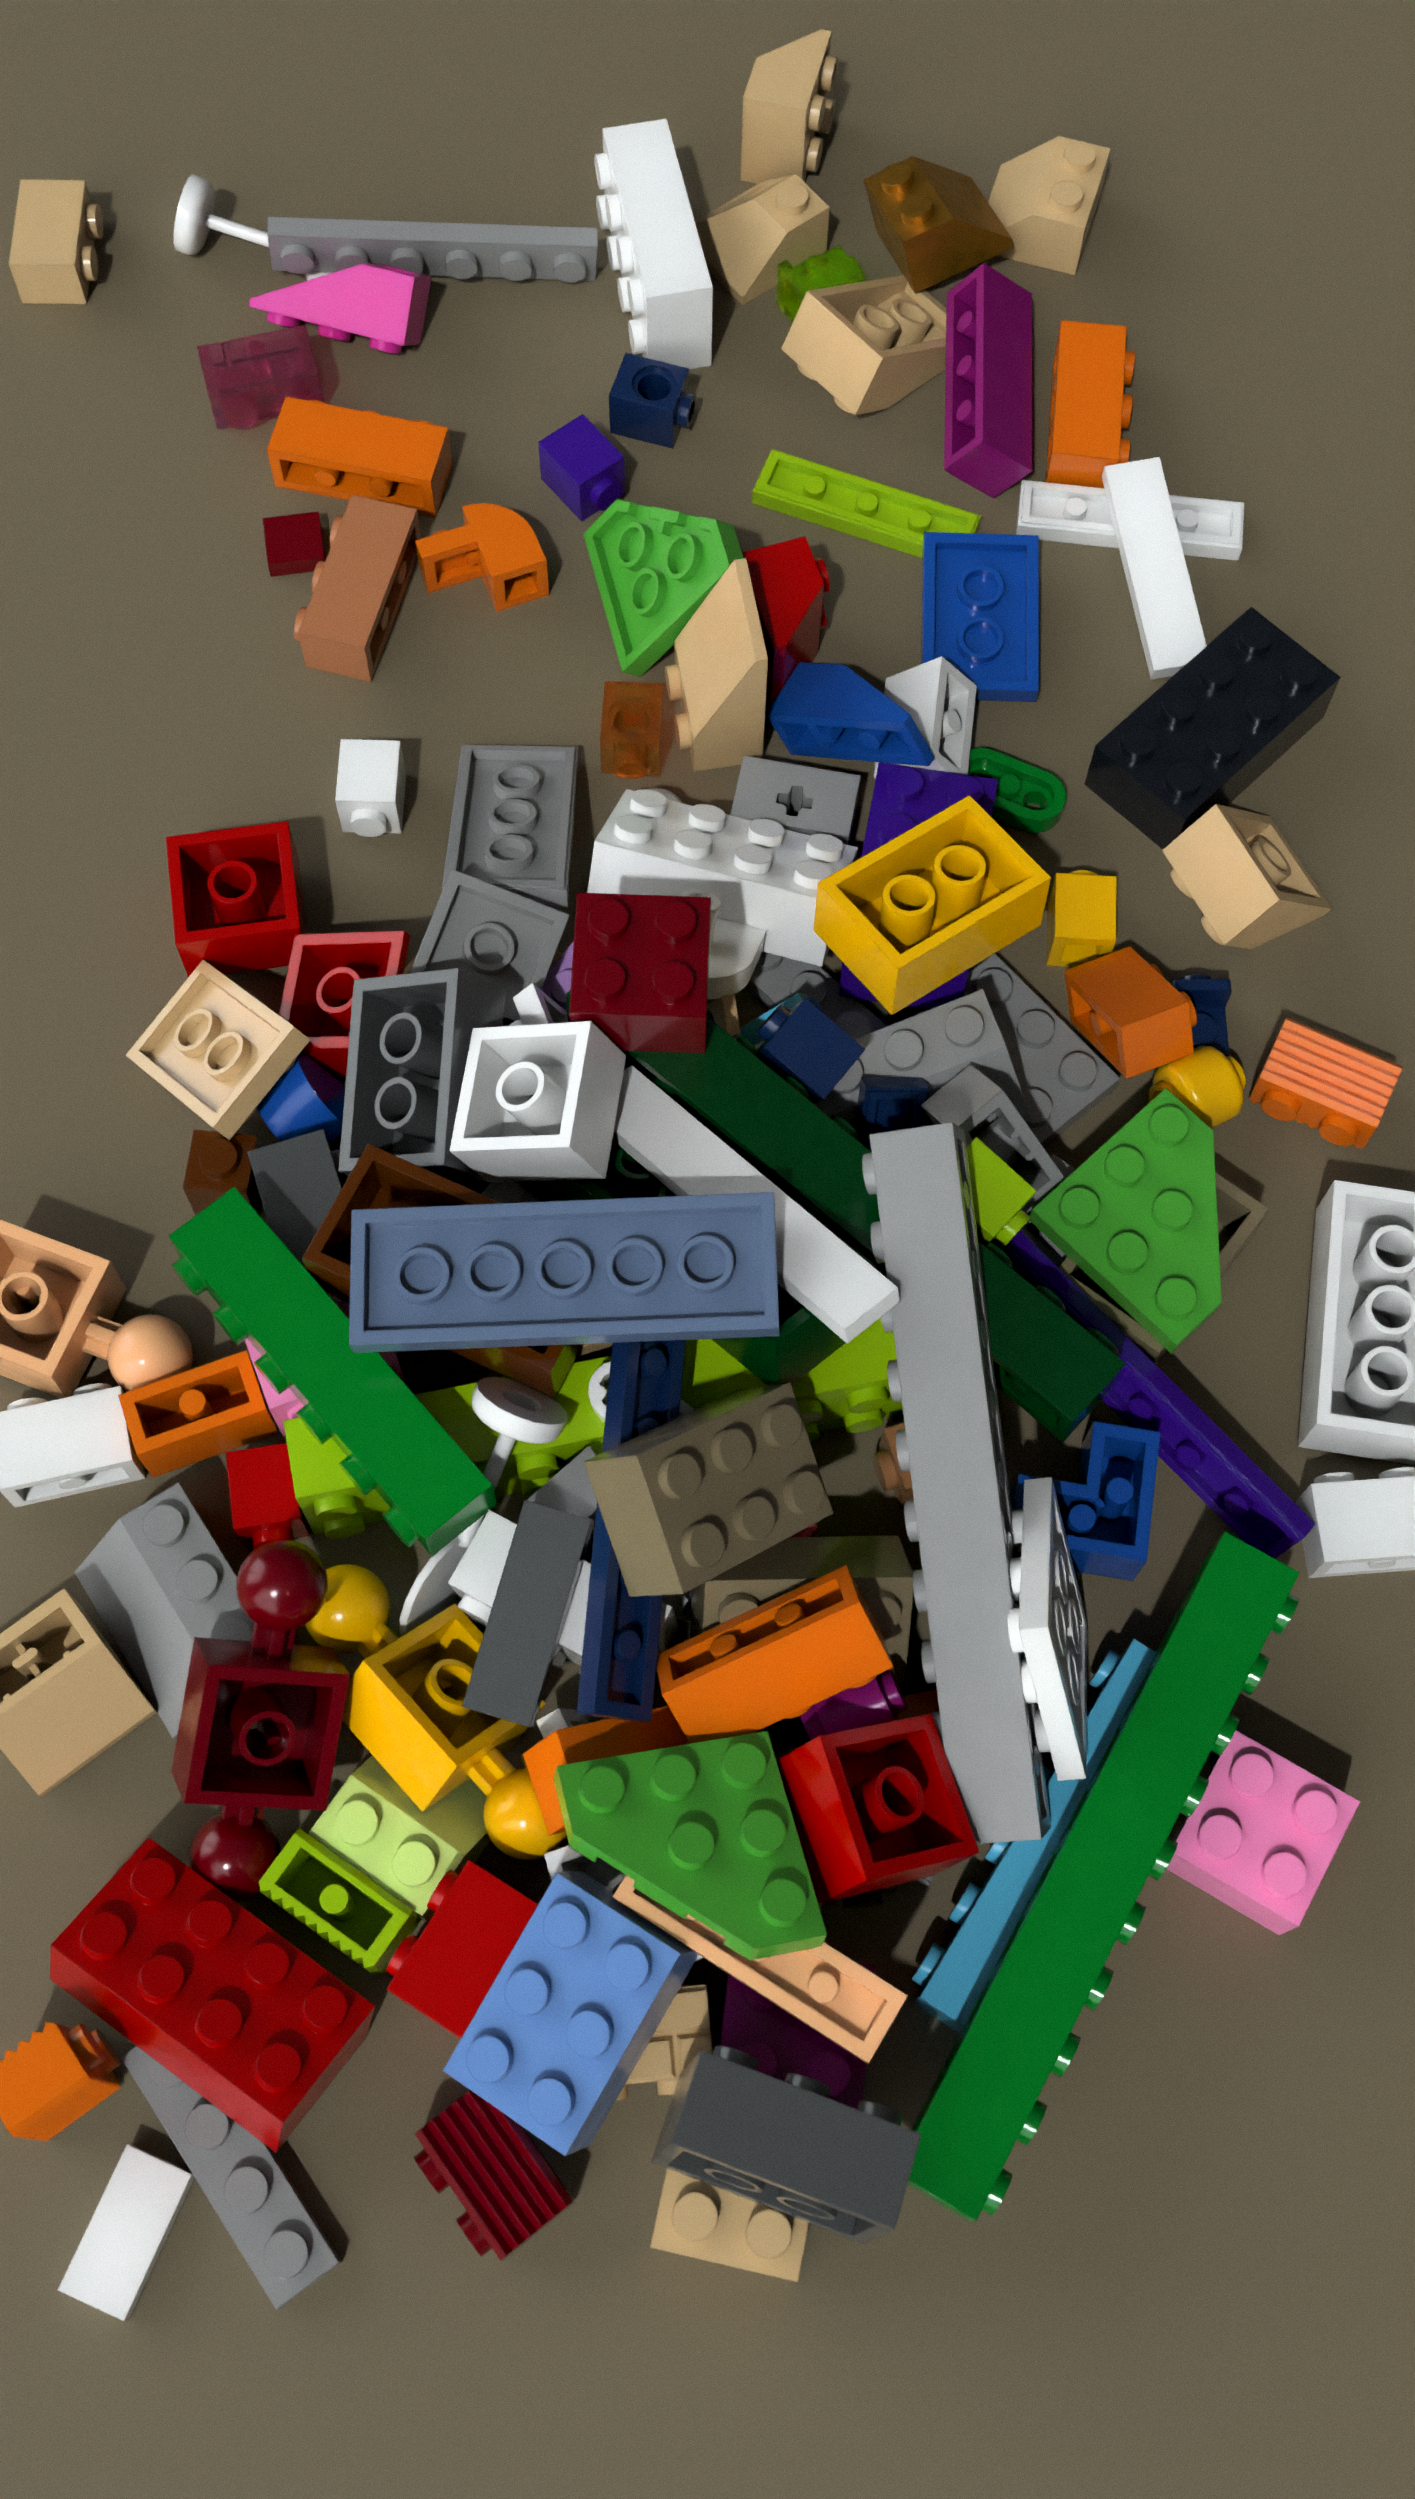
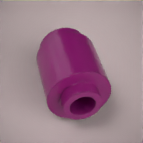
(856, 1707)

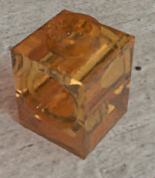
(630, 709)

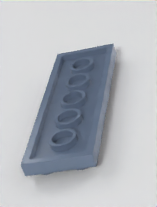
(563, 1273)

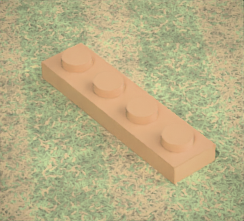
(810, 1984)

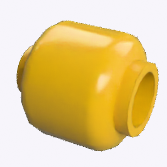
(1204, 1083)

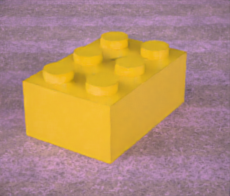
(930, 904)

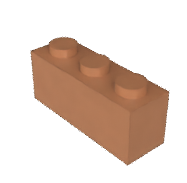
(358, 588)

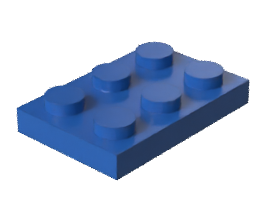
(983, 610)

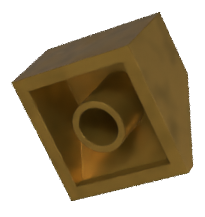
(933, 221)

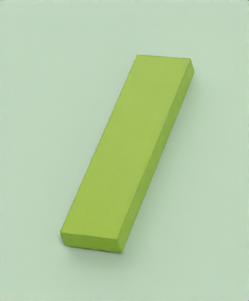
(855, 504)

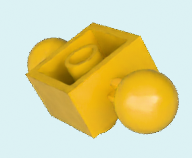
(411, 1713)

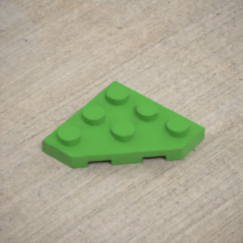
(655, 574)
(1146, 1220)
(702, 1836)

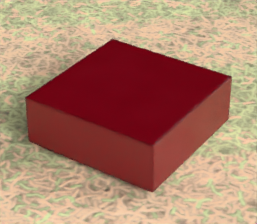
(293, 543)

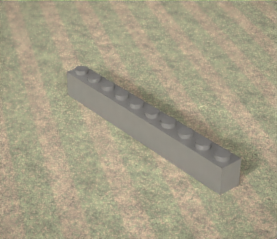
(956, 1475)

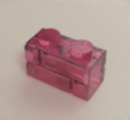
(256, 373)

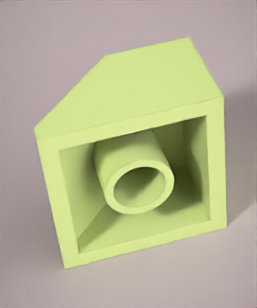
(396, 1843)

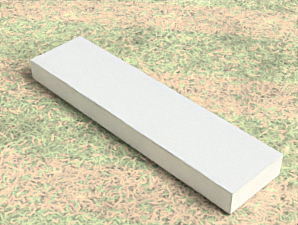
(1083, 517)
(1154, 565)

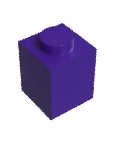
(582, 467)

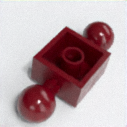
(299, 1711)

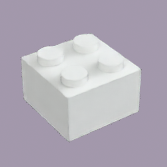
(538, 1102)

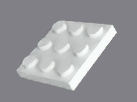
(1050, 1629)

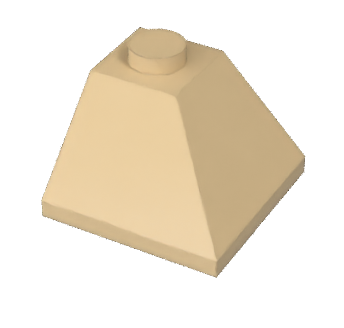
(760, 230)

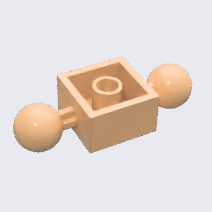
(70, 1317)

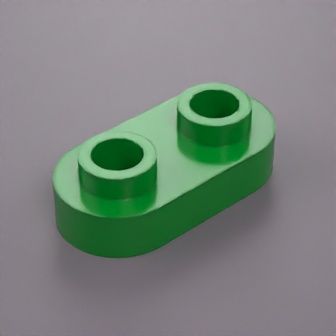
(1017, 787)

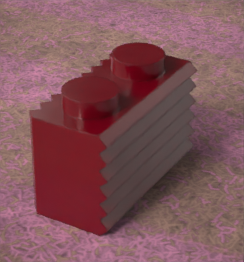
(493, 2173)

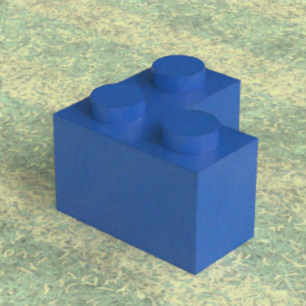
(1110, 1504)

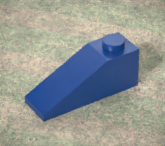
(842, 716)

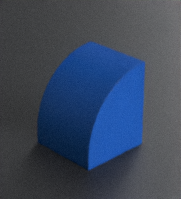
(304, 1102)

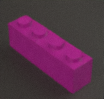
(988, 381)

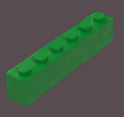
(345, 1394)

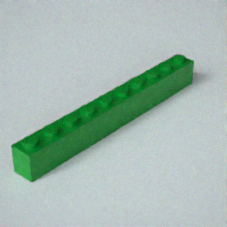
(1094, 1877)

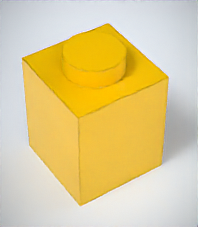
(1080, 918)

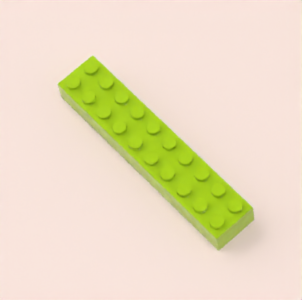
(840, 1392)

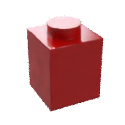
(264, 1496)

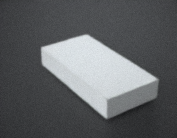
(127, 2232)

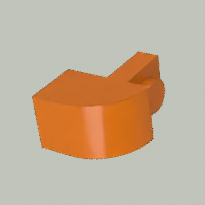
(490, 546)

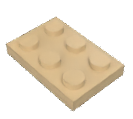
(217, 1049)

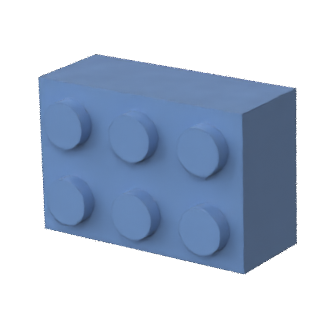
(570, 2012)

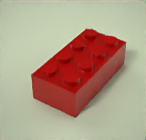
(210, 1993)

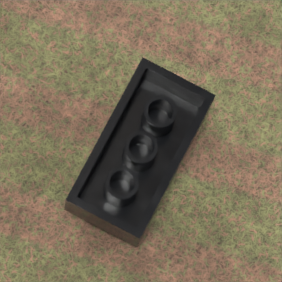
(1211, 728)

